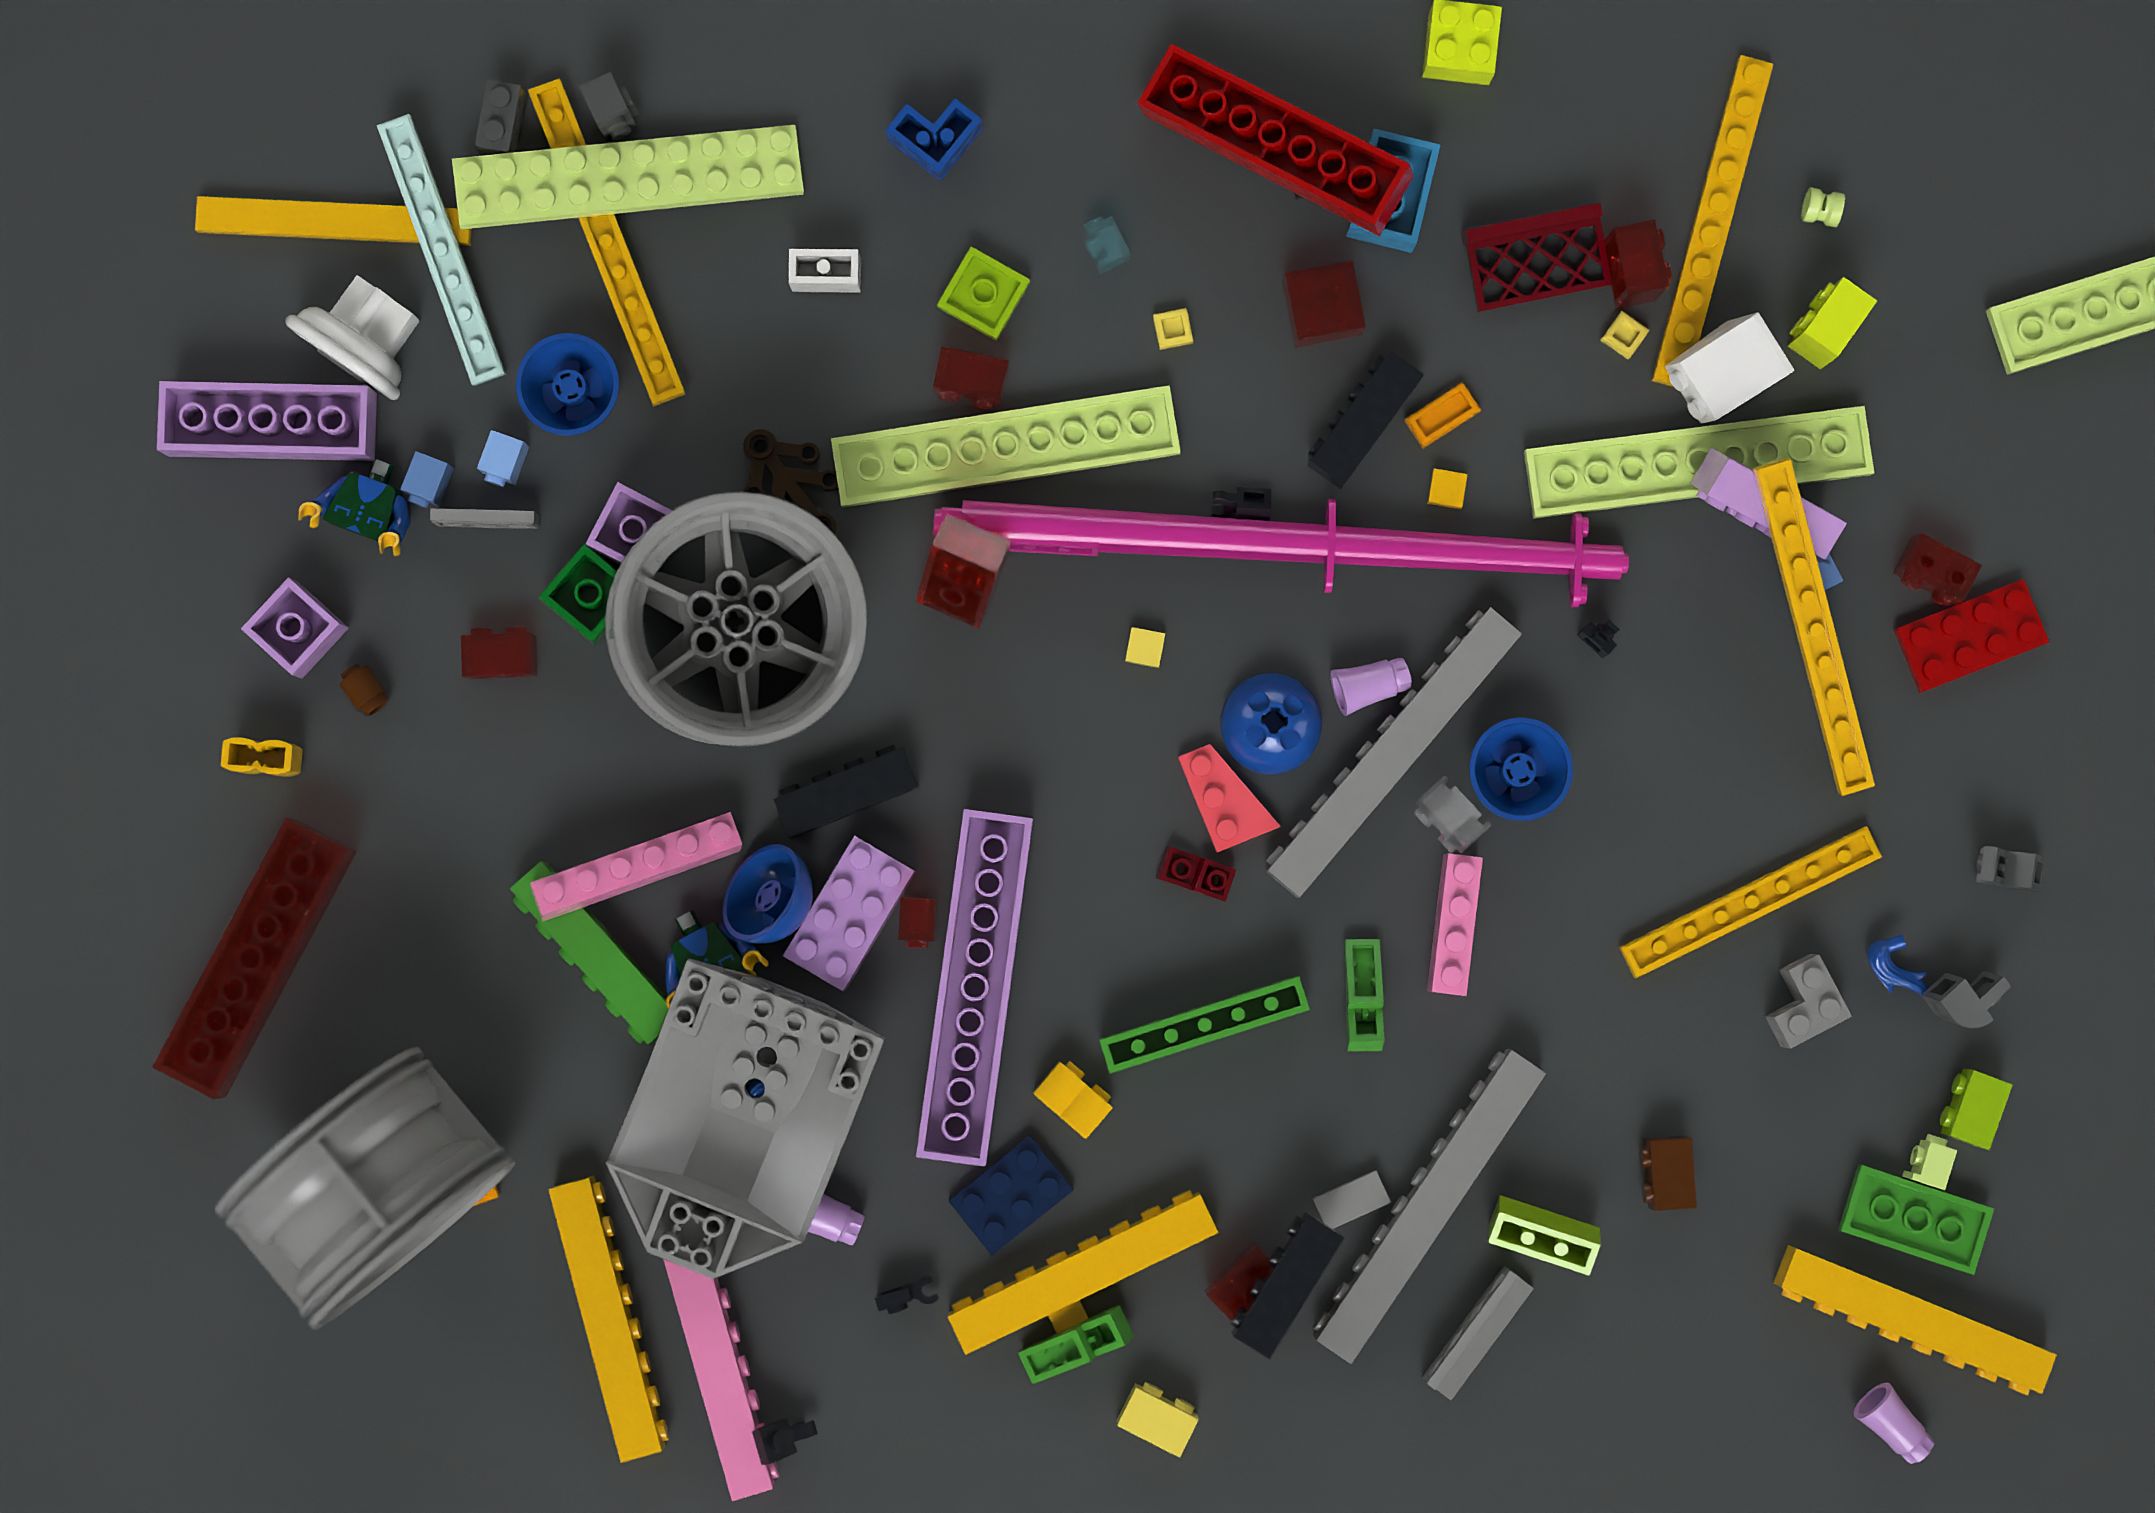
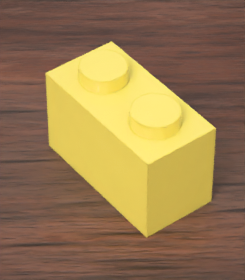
(1157, 1418)

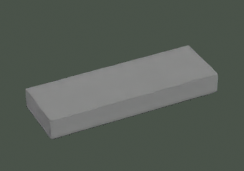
(485, 518)

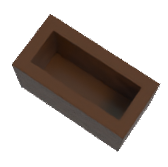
(1668, 1173)

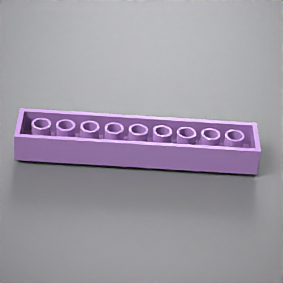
(974, 987)

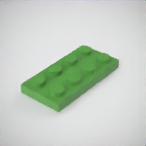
(1916, 1219)

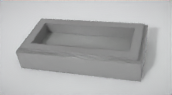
(1351, 1200)

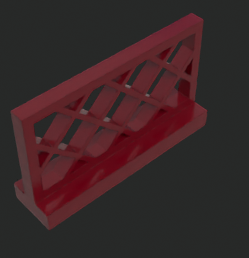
(1533, 227)

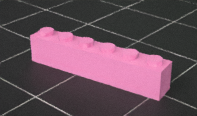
(636, 866)

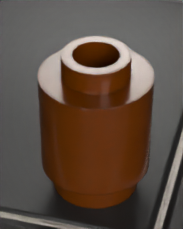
(363, 689)

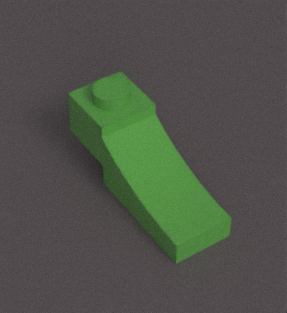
(1364, 995)
(1076, 1344)

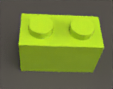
(1975, 1108)

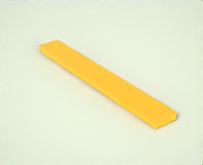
(312, 220)
(1750, 902)

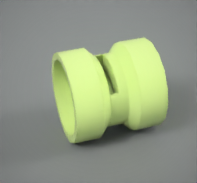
(1823, 207)

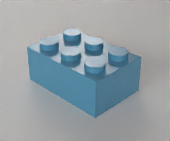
(1405, 223)

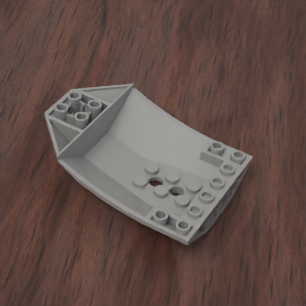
(706, 1163)

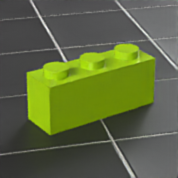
(1544, 1235)

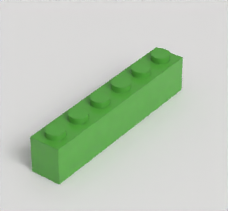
(601, 959)
(1204, 1024)

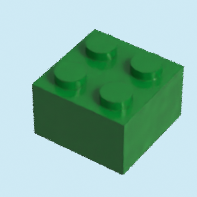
(582, 593)

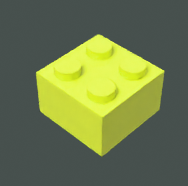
(1461, 42)
(1832, 323)

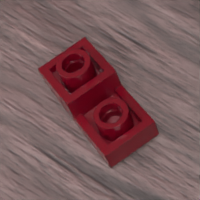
(1196, 873)

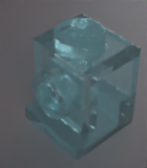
(1106, 244)

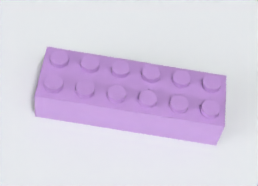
(266, 421)

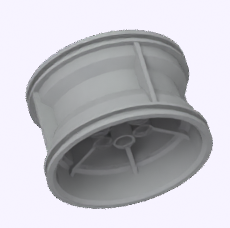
(816, 561)
(364, 1186)

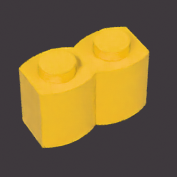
(256, 757)
(1073, 1099)

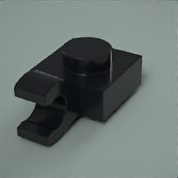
(1246, 503)
(1599, 637)
(897, 1298)
(778, 1438)

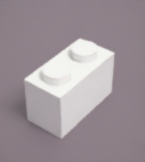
(824, 270)

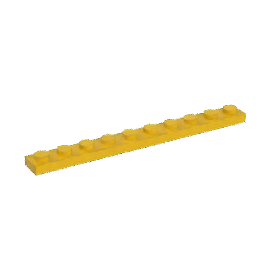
(1714, 212)
(613, 259)
(1814, 626)

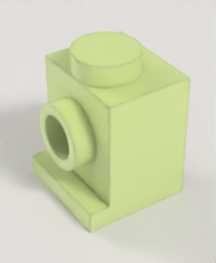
(1931, 1162)

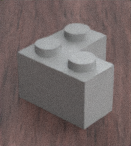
(1816, 1003)

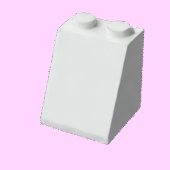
(1728, 367)

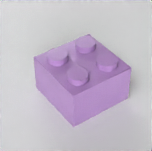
(623, 522)
(294, 628)

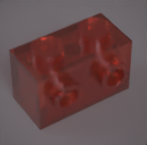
(1937, 570)

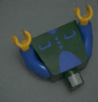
(364, 507)
(709, 945)

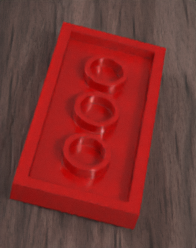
(1971, 636)

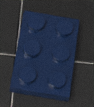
(1010, 1195)

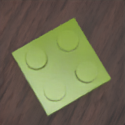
(983, 293)

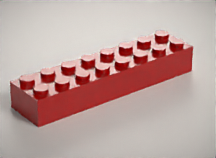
(1276, 139)

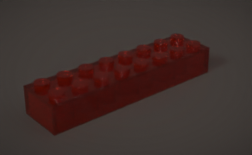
(254, 959)

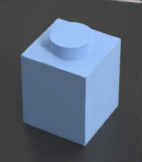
(502, 459)

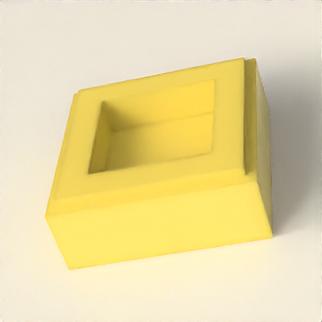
(1173, 328)
(1625, 335)
(1145, 647)

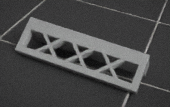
(1477, 1333)

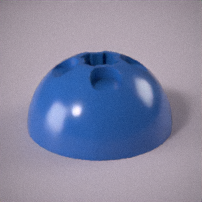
(550, 377)
(1254, 740)
(1542, 760)
(768, 895)

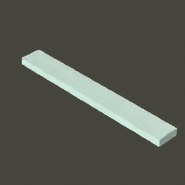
(441, 249)

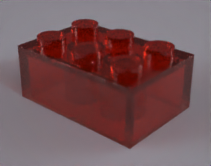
(963, 571)

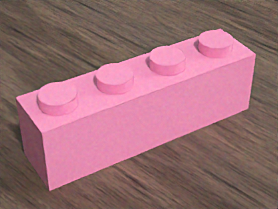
(1454, 924)

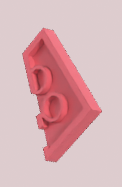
(1224, 800)

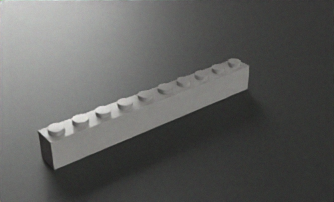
(1393, 752)
(1428, 1205)

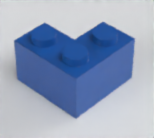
(935, 145)

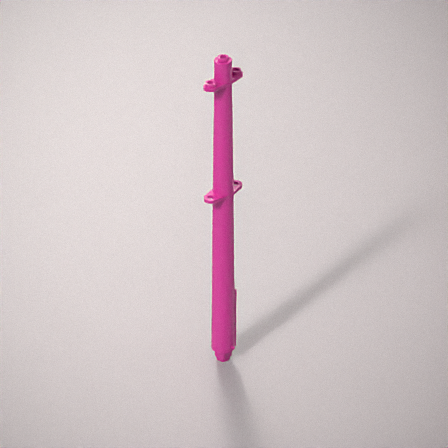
(1114, 531)

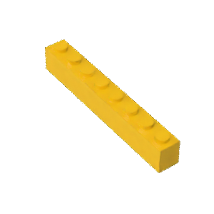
(1081, 1272)
(608, 1318)
(1914, 1319)

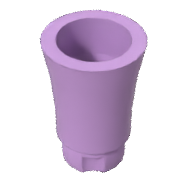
(1369, 684)
(836, 1221)
(1894, 1423)

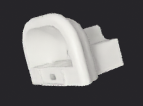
(360, 334)

